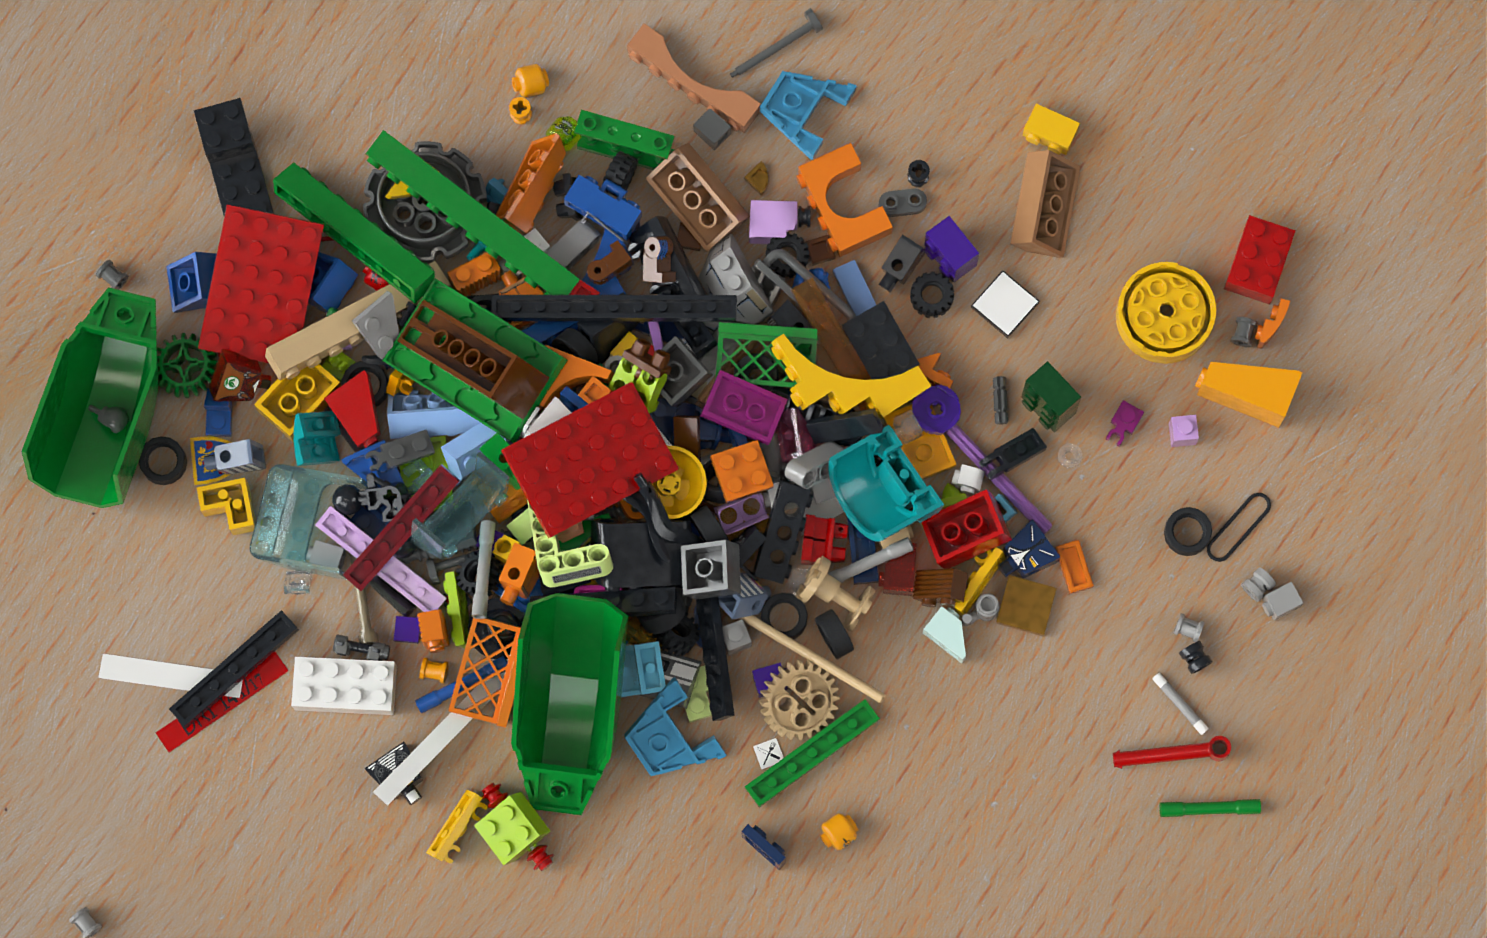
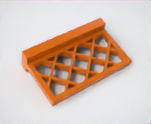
(507, 689)

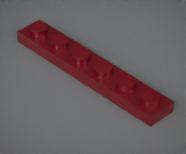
(400, 527)

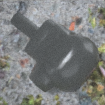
(112, 417)

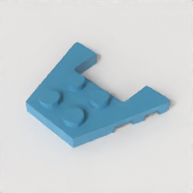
(794, 101)
(659, 740)

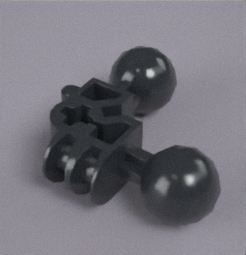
(349, 499)

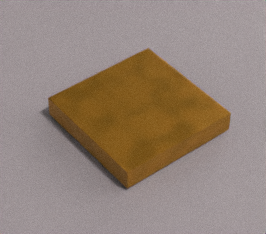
(1026, 605)

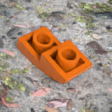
(1269, 328)

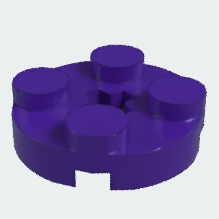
(950, 407)

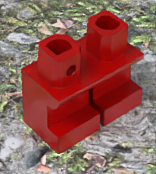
(819, 540)

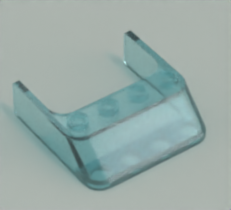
(289, 516)

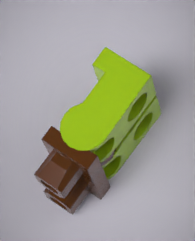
(644, 370)

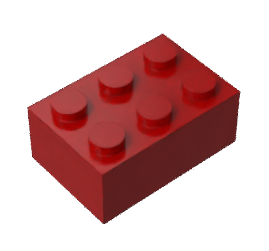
(1259, 259)
(966, 529)

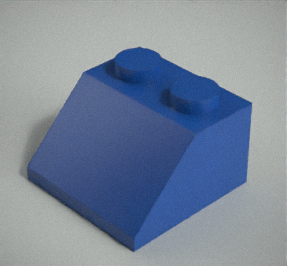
(191, 281)
(330, 282)

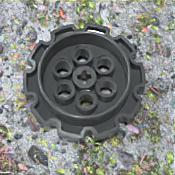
(441, 237)

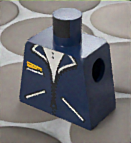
(1028, 552)

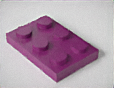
(744, 407)

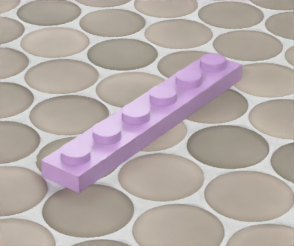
(393, 572)

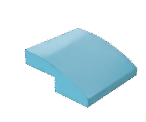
(642, 669)

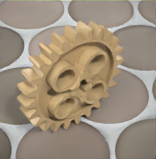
(783, 716)

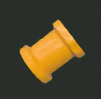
(515, 106)
(434, 670)

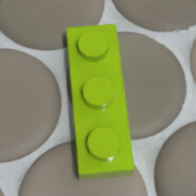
(457, 609)

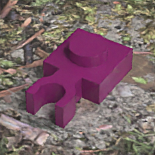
(1126, 420)

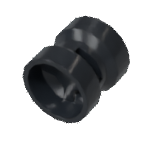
(1192, 652)

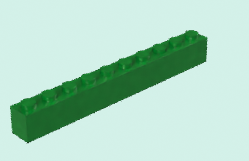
(470, 215)

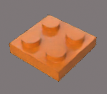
(742, 471)

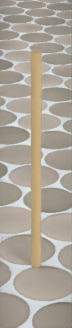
(814, 658)

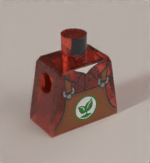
(237, 378)

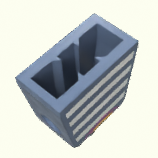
(237, 457)
(749, 601)

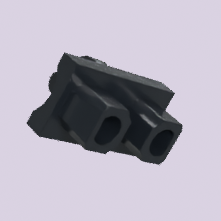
(561, 188)

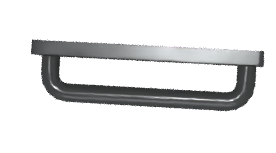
(776, 254)

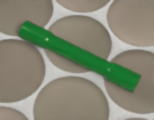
(1239, 807)

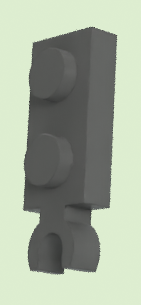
(402, 451)

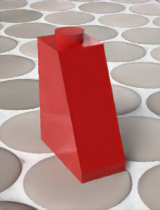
(356, 409)

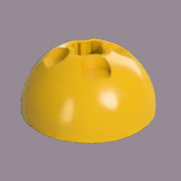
(688, 483)

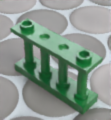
(608, 136)

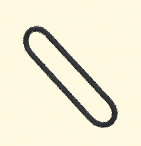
(1229, 522)

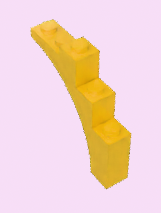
(843, 392)

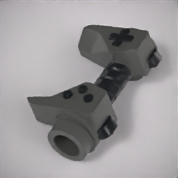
(376, 652)

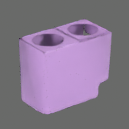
(771, 220)
(741, 515)

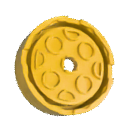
(1159, 336)

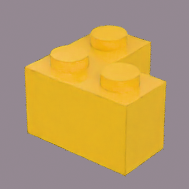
(230, 498)

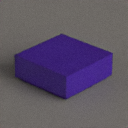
(406, 630)

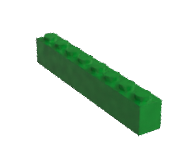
(354, 232)

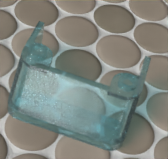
(462, 510)

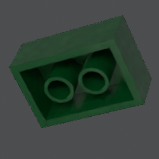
(1050, 397)

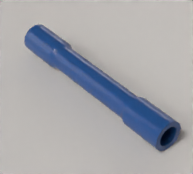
(438, 696)

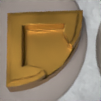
(758, 178)

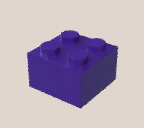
(950, 249)

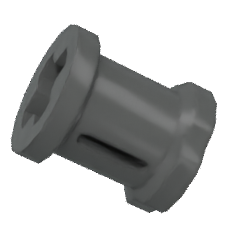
(112, 275)
(1244, 331)

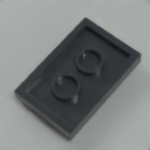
(880, 343)

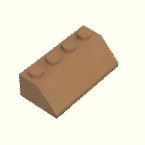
(697, 196)
(1045, 204)

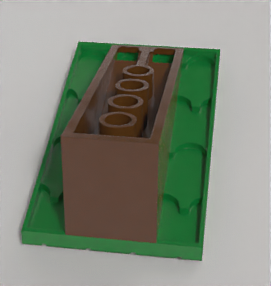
(474, 360)

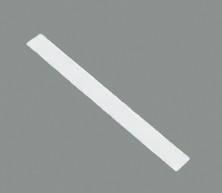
(433, 744)

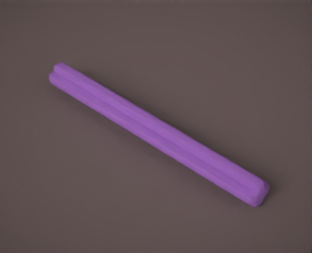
(1001, 481)

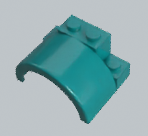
(880, 496)

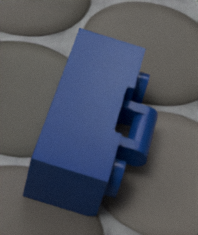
(615, 213)

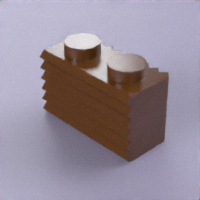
(940, 586)

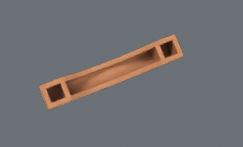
(733, 106)

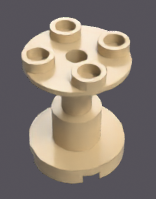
(828, 588)

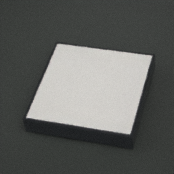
(1005, 304)

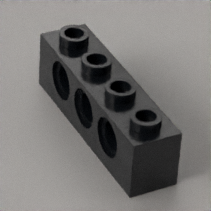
(778, 570)

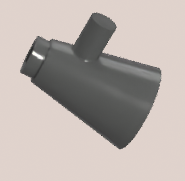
(773, 458)

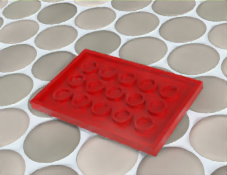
(259, 281)
(589, 459)

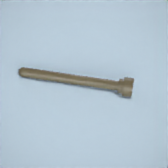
(367, 634)

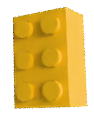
(296, 395)

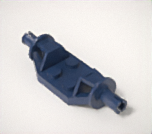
(708, 429)

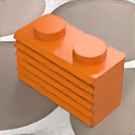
(475, 274)
(433, 630)

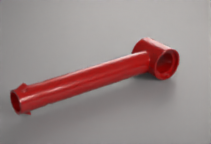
(1171, 753)

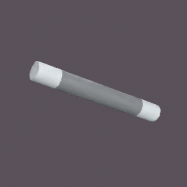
(1180, 703)

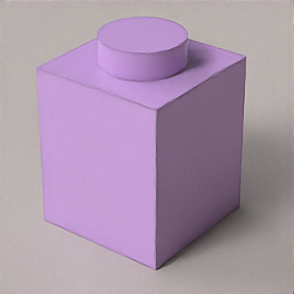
(1183, 431)

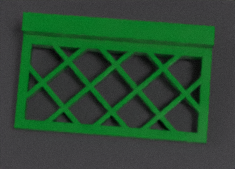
(763, 333)

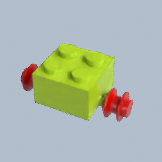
(513, 828)

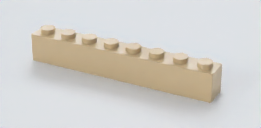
(330, 334)

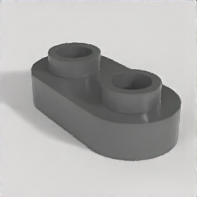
(903, 205)

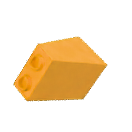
(1250, 389)

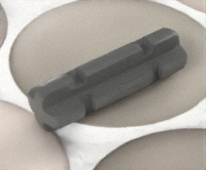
(1000, 400)

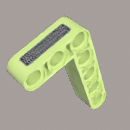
(568, 566)

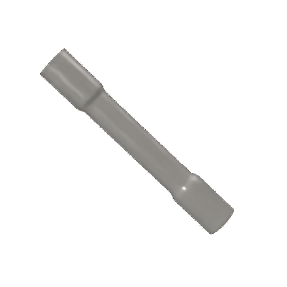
(486, 541)
(890, 552)

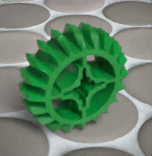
(175, 366)

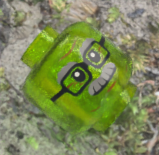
(565, 129)

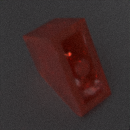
(899, 575)

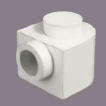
(968, 479)

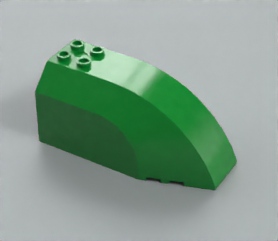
(101, 364)
(567, 697)

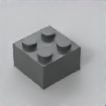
(686, 373)
(710, 569)

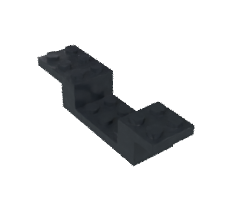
(233, 156)

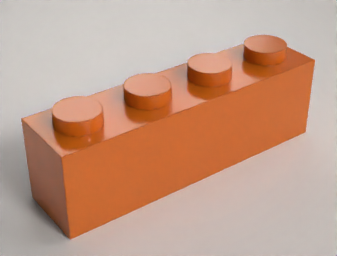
(532, 183)

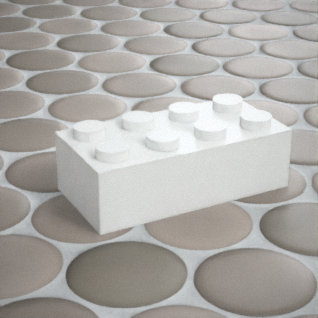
(344, 685)

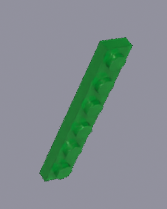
(812, 753)

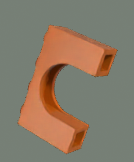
(844, 233)

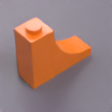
(574, 373)

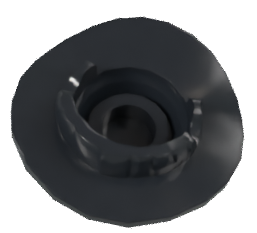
(500, 612)

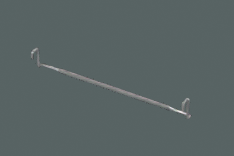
(609, 229)

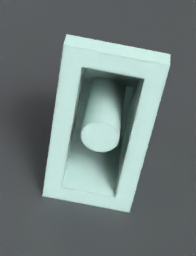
(947, 632)

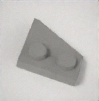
(379, 324)

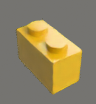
(1050, 130)

